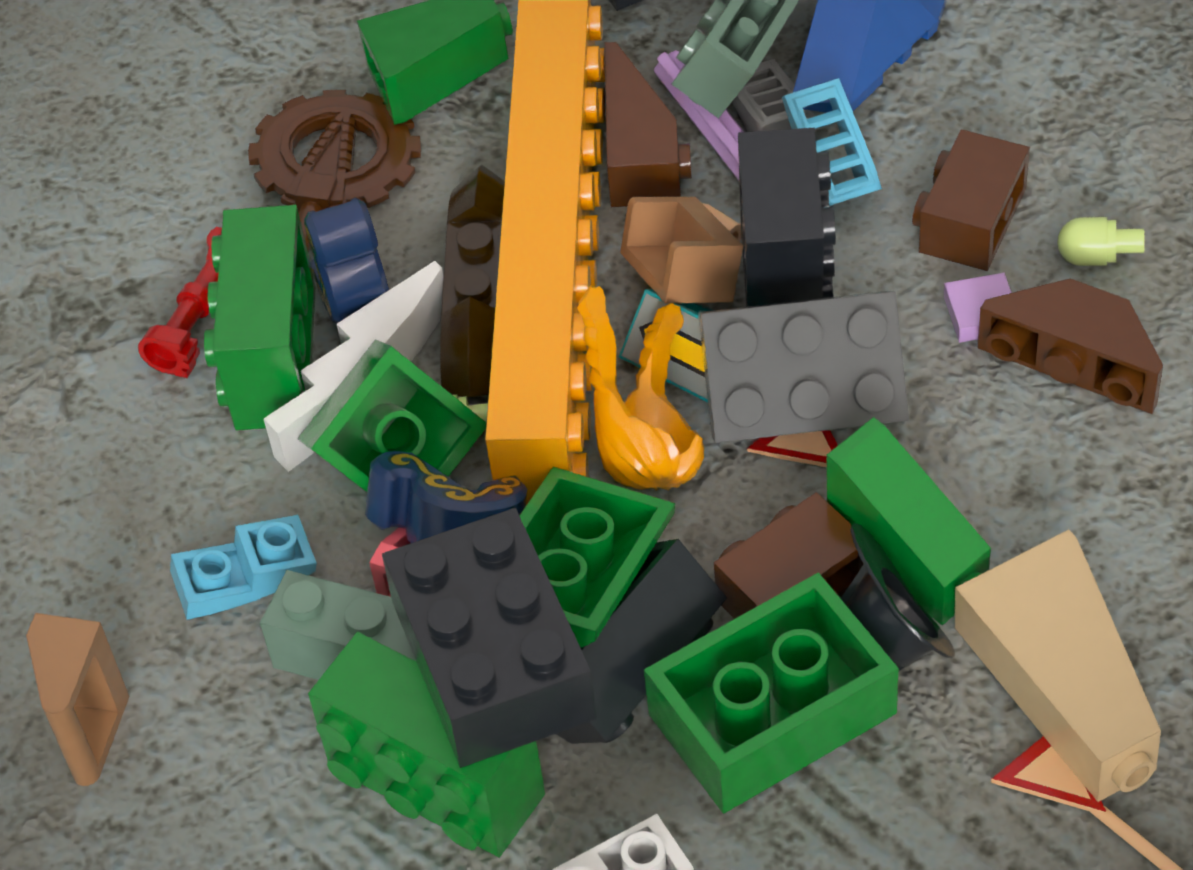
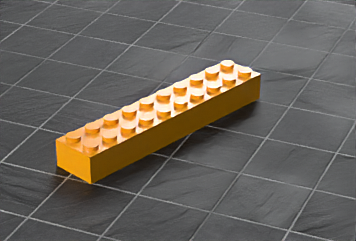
(546, 244)

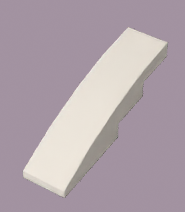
(398, 317)

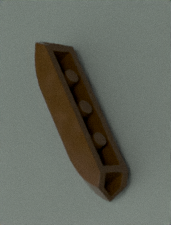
(471, 283)

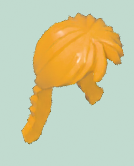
(644, 437)

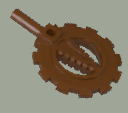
(327, 170)

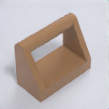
(78, 689)

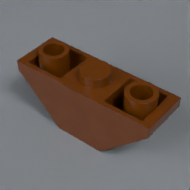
(1075, 338)

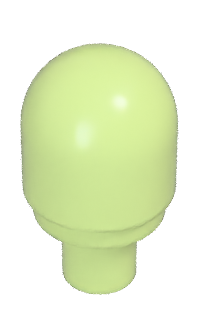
(1096, 241)

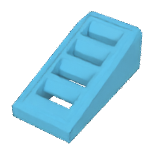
(858, 155)

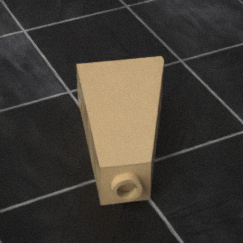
(1063, 662)

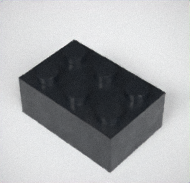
(785, 217)
(489, 637)

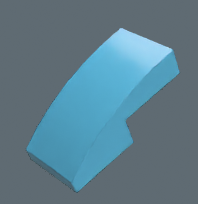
(241, 571)

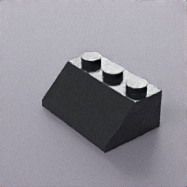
(658, 615)

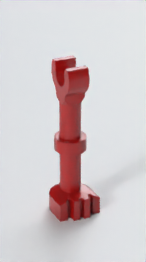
(170, 345)

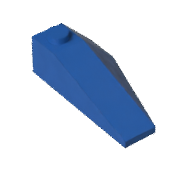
(861, 42)

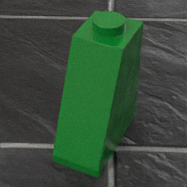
(432, 50)
(907, 514)

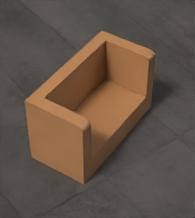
(681, 250)

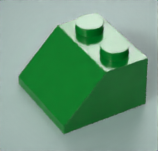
(390, 408)

